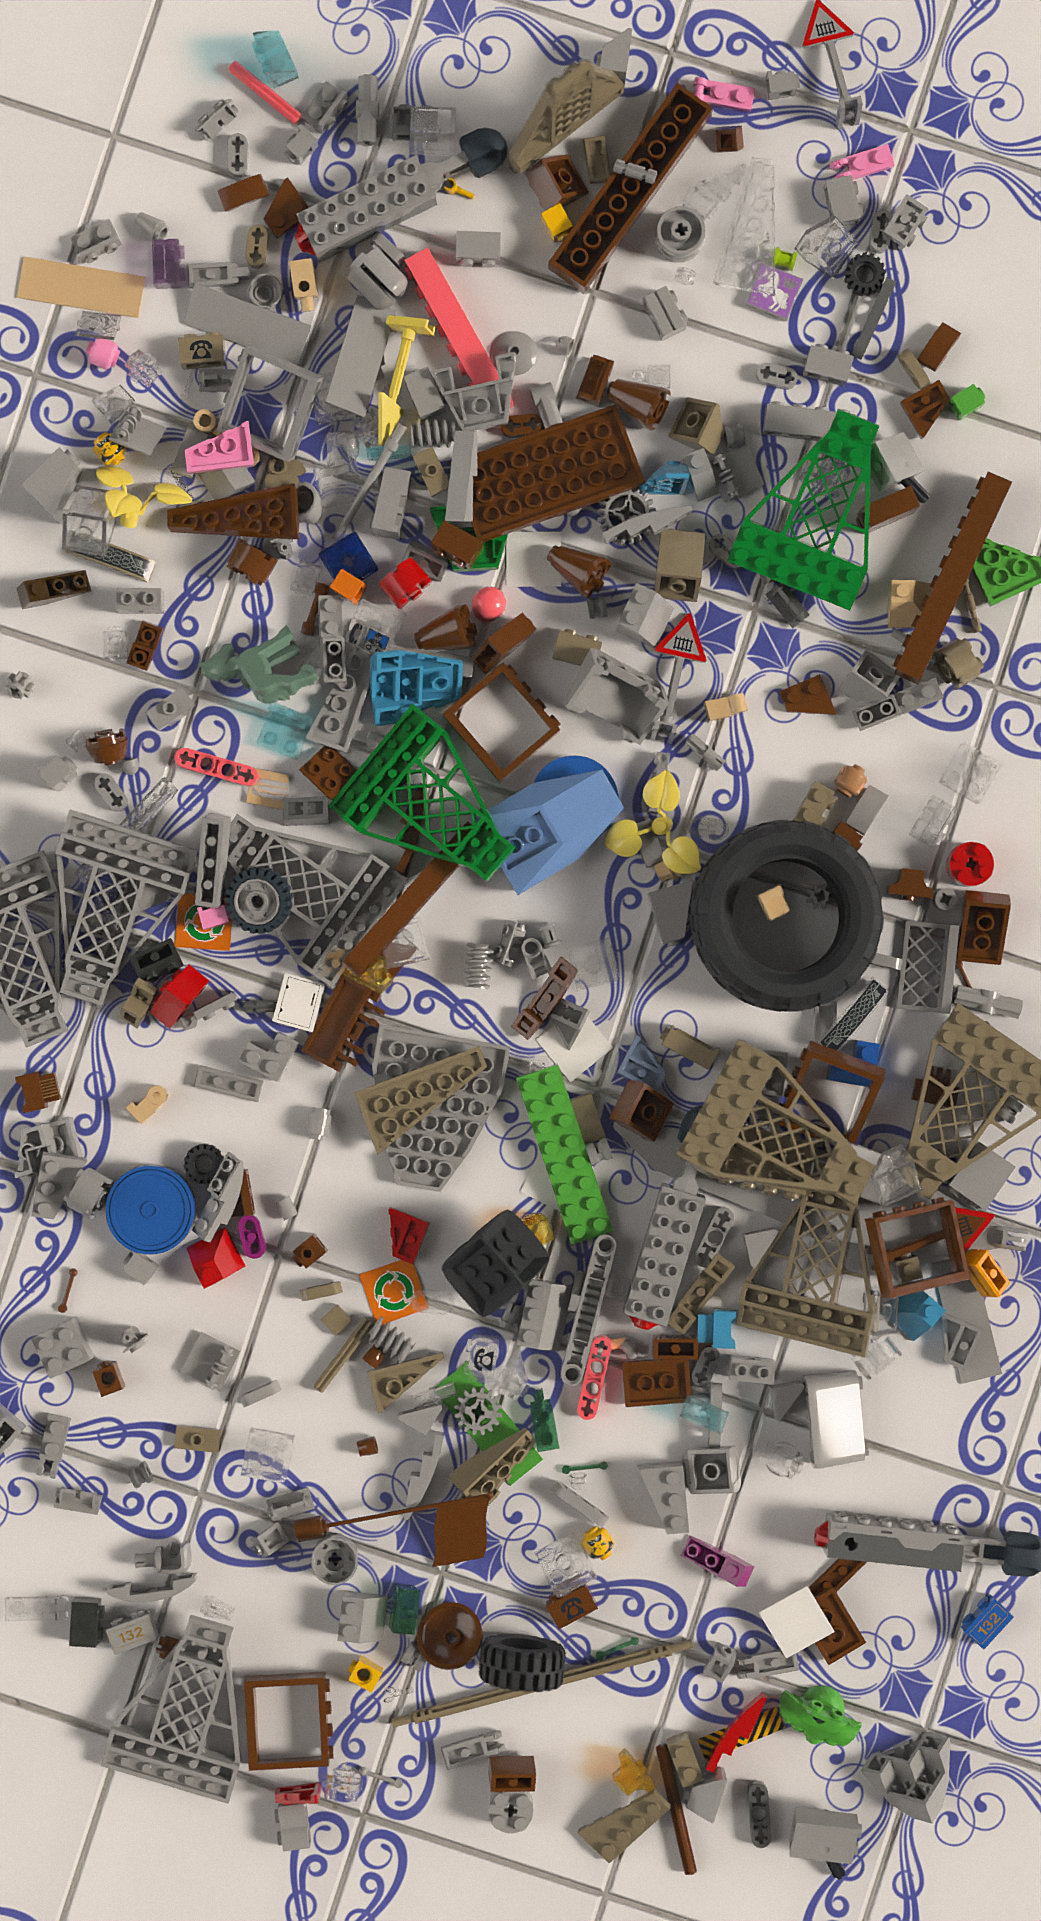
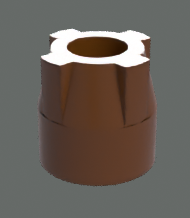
(373, 1356)
(367, 1446)

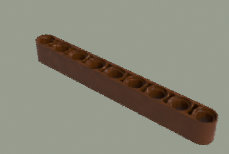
(401, 912)

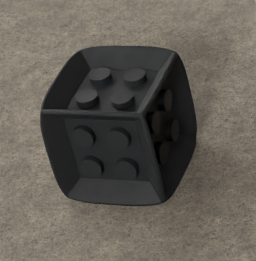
(495, 1263)

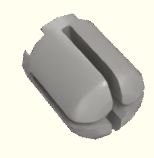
(384, 271)

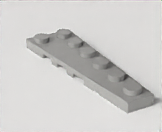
(343, 705)

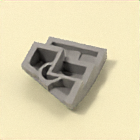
(55, 1137)

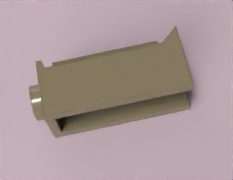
(689, 1047)

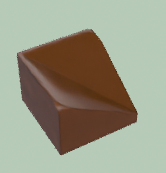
(729, 138)

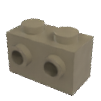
(814, 804)

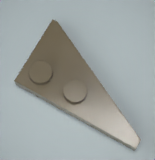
(393, 1380)

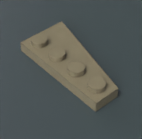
(623, 1826)

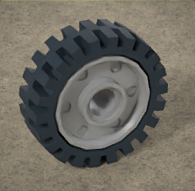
(242, 903)

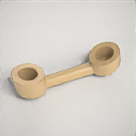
(209, 425)

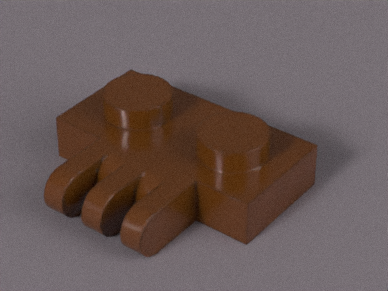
(934, 1092)

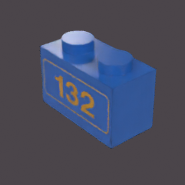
(986, 1621)

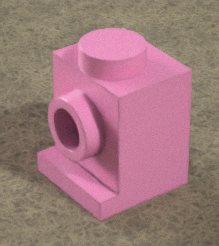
(213, 916)

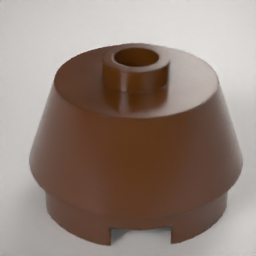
(107, 746)

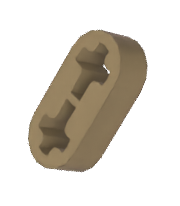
(251, 246)
(913, 369)
(321, 1291)

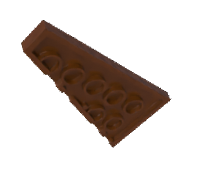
(252, 514)

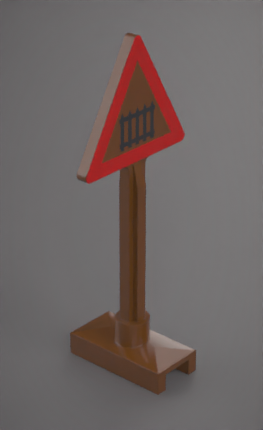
(970, 1224)

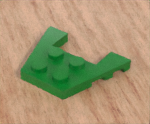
(492, 550)

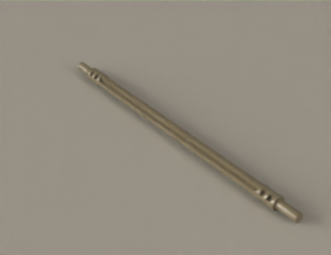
(570, 1675)

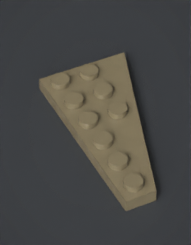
(404, 1100)

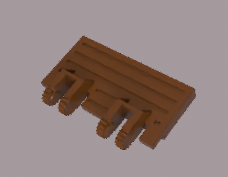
(340, 1022)

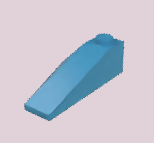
(667, 480)

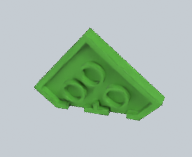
(1005, 571)

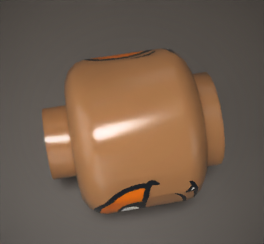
(850, 780)

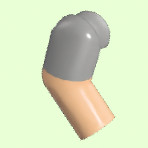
(626, 1346)

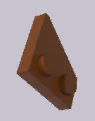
(925, 407)
(808, 697)

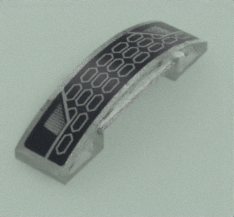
(854, 1015)

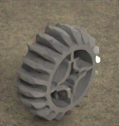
(616, 513)

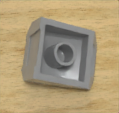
(712, 1470)

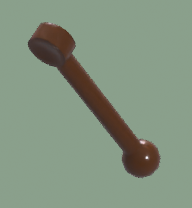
(959, 965)
(63, 1307)

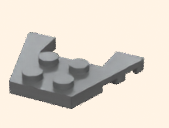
(480, 404)

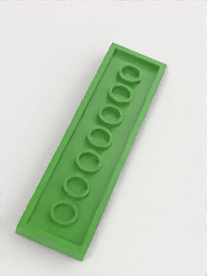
(564, 1154)

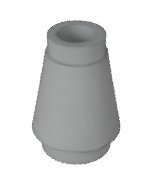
(152, 226)

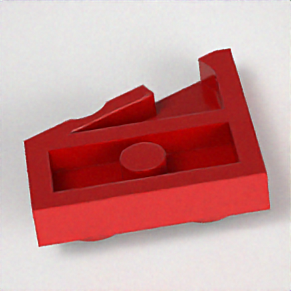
(406, 1235)

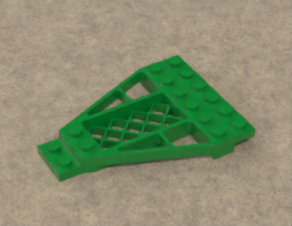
(800, 563)
(388, 771)

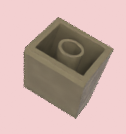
(679, 565)

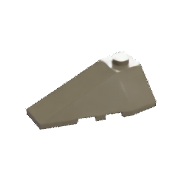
(492, 1466)

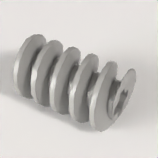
(433, 433)
(478, 965)
(390, 1340)

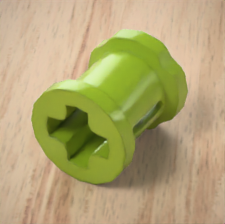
(784, 258)

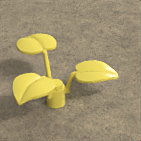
(130, 506)
(624, 836)

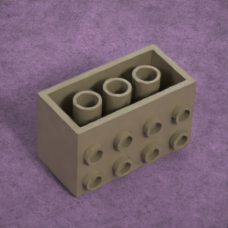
(745, 1164)

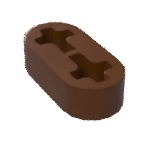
(522, 420)

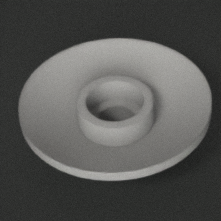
(527, 350)

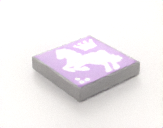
(780, 305)

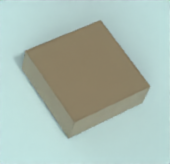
(336, 1319)

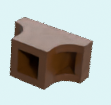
(910, 885)

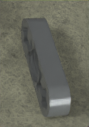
(766, 1820)

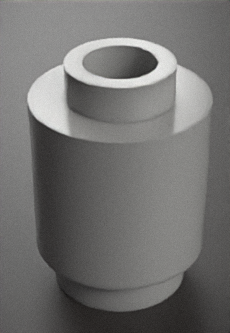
(318, 1123)

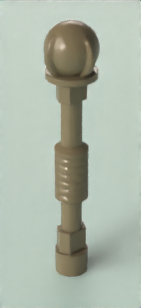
(971, 606)

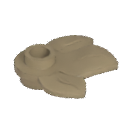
(285, 476)

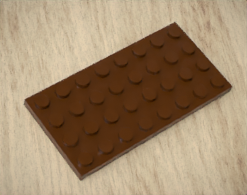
(553, 473)

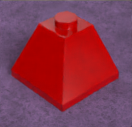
(215, 1259)

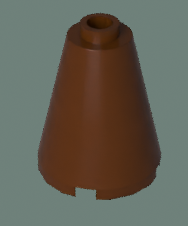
(640, 401)

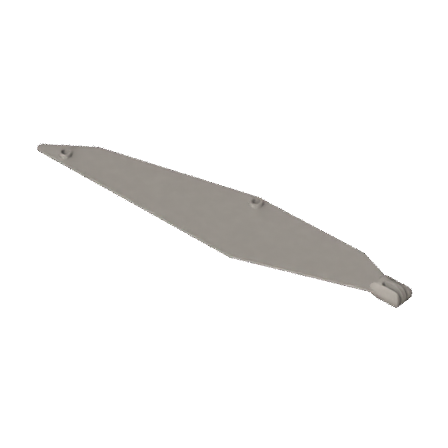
(662, 1158)

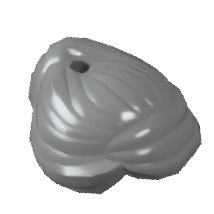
(308, 503)

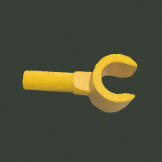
(456, 189)

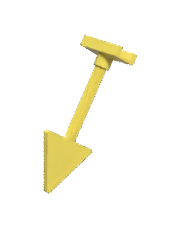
(388, 411)

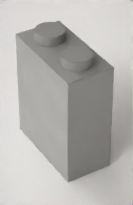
(981, 1179)

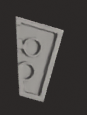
(54, 1180)

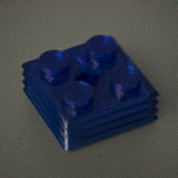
(350, 547)

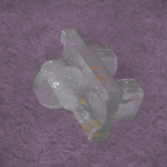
(344, 1780)

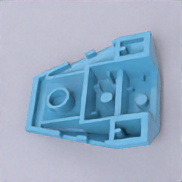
(409, 678)

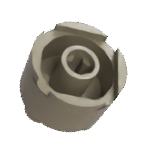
(957, 663)

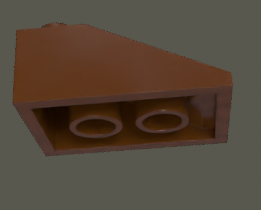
(983, 927)

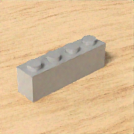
(797, 421)
(213, 860)

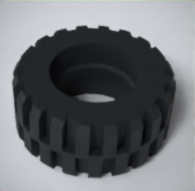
(522, 1663)

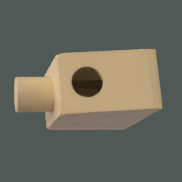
(303, 273)

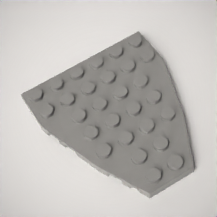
(441, 1140)

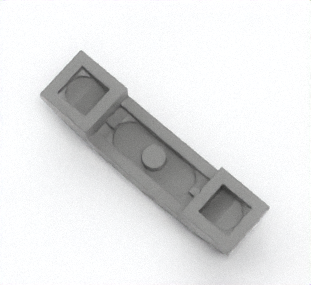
(125, 1592)

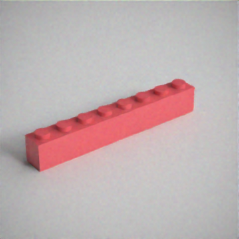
(450, 318)

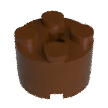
(252, 561)

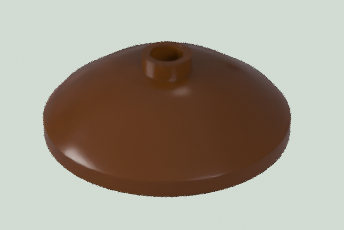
(440, 1626)

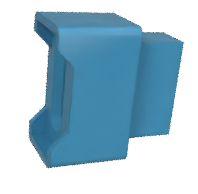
(716, 1328)

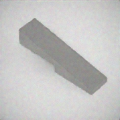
(463, 469)

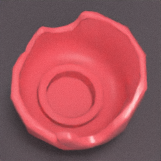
(488, 604)

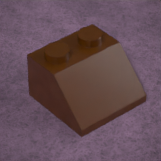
(556, 182)
(641, 1110)

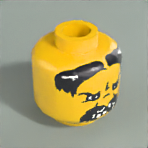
(108, 451)
(598, 1543)

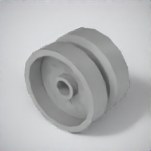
(668, 238)

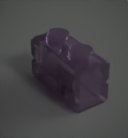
(167, 263)

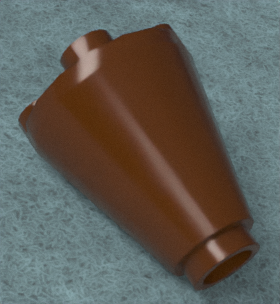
(580, 569)
(448, 631)

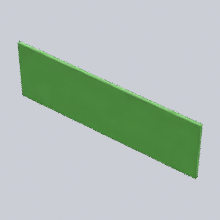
(504, 1429)

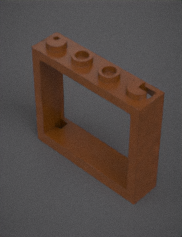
(524, 690)
(846, 1062)
(953, 1243)
(325, 1708)

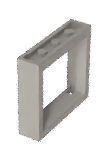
(302, 415)

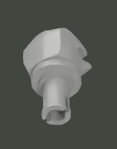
(165, 1560)

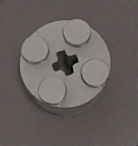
(88, 1192)
(510, 1820)

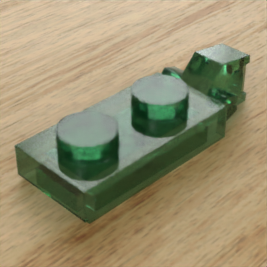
(543, 1422)

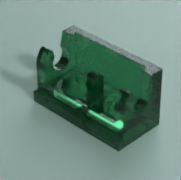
(404, 1609)

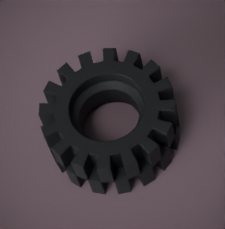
(864, 261)
(190, 1163)

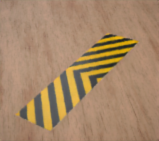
(766, 1724)

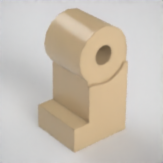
(725, 707)
(149, 1105)

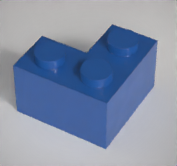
(862, 1050)

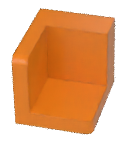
(348, 587)

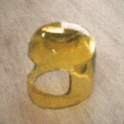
(540, 1226)

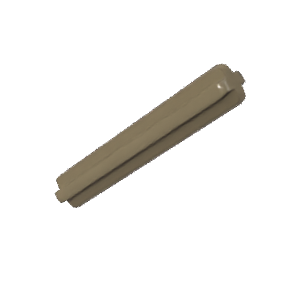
(343, 1355)

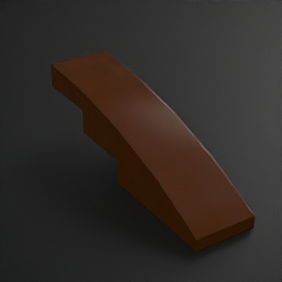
(413, 834)

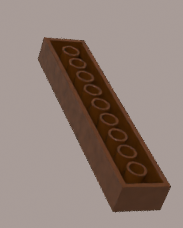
(624, 197)

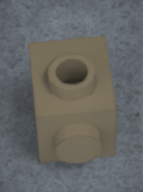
(907, 1268)

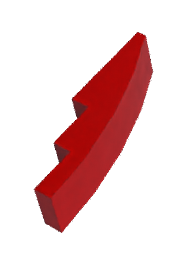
(740, 1726)

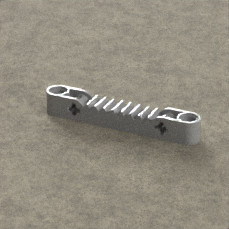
(588, 1309)

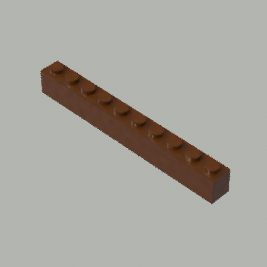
(952, 578)

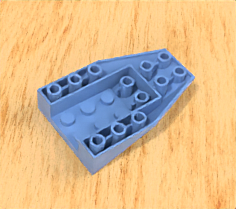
(553, 824)

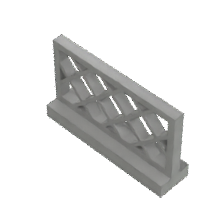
(947, 970)

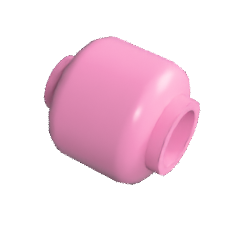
(103, 353)

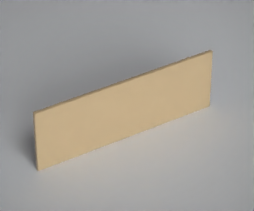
(81, 287)

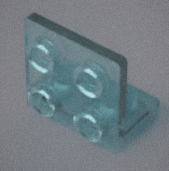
(285, 731)

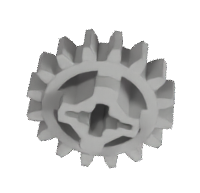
(467, 1409)

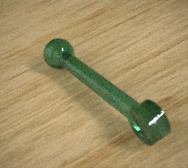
(566, 1468)
(600, 1654)

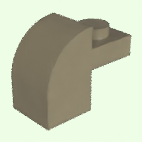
(138, 1003)

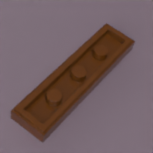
(836, 1575)

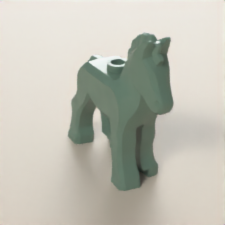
(255, 669)

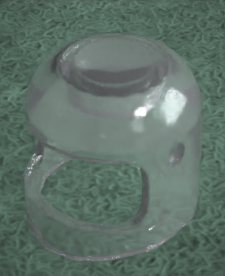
(339, 440)

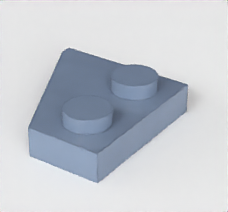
(641, 1065)

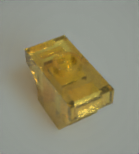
(375, 977)
(632, 1774)

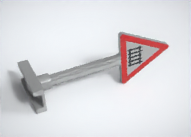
(825, 29)
(683, 644)

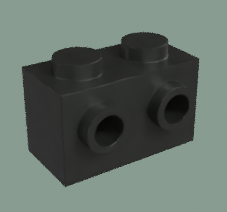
(157, 961)

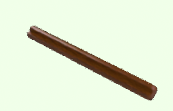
(676, 1809)

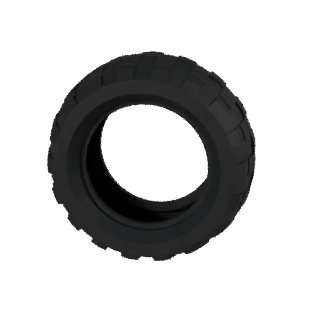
(857, 902)

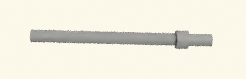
(390, 445)

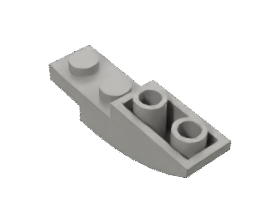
(331, 639)
(898, 704)
(224, 1196)

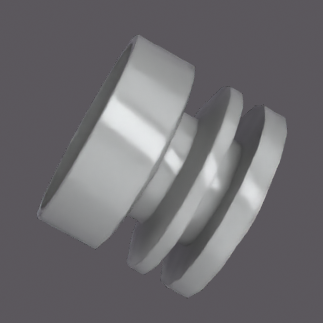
(325, 1568)

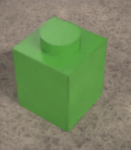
(967, 401)

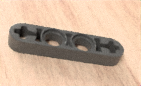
(873, 318)

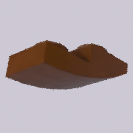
(243, 192)
(938, 346)
(145, 645)

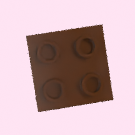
(328, 771)

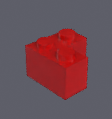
(178, 995)

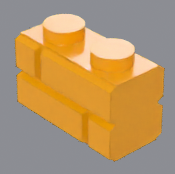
(985, 1273)

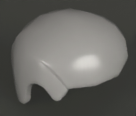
(265, 290)

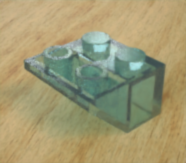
(274, 58)

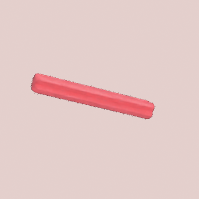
(265, 92)

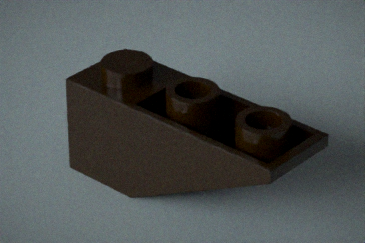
(52, 589)

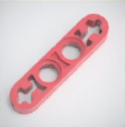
(216, 769)
(596, 1377)

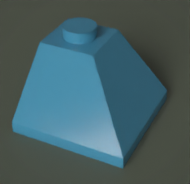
(917, 1313)

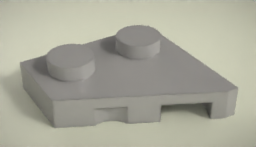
(959, 1341)

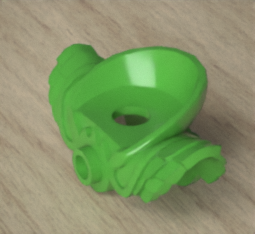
(825, 1705)

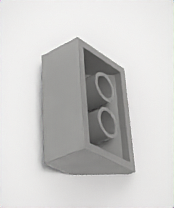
(544, 1315)

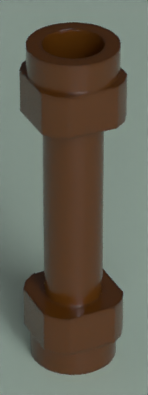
(309, 626)

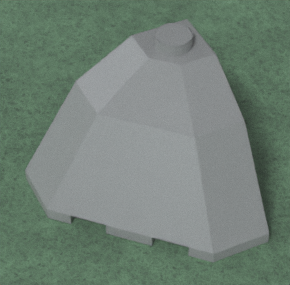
(913, 1775)

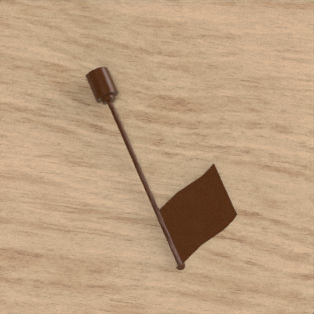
(458, 1528)

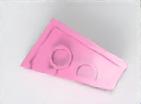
(222, 452)

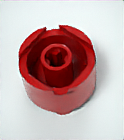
(405, 582)
(976, 853)

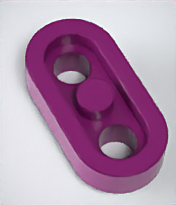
(251, 1236)

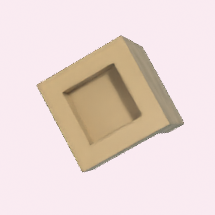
(773, 903)

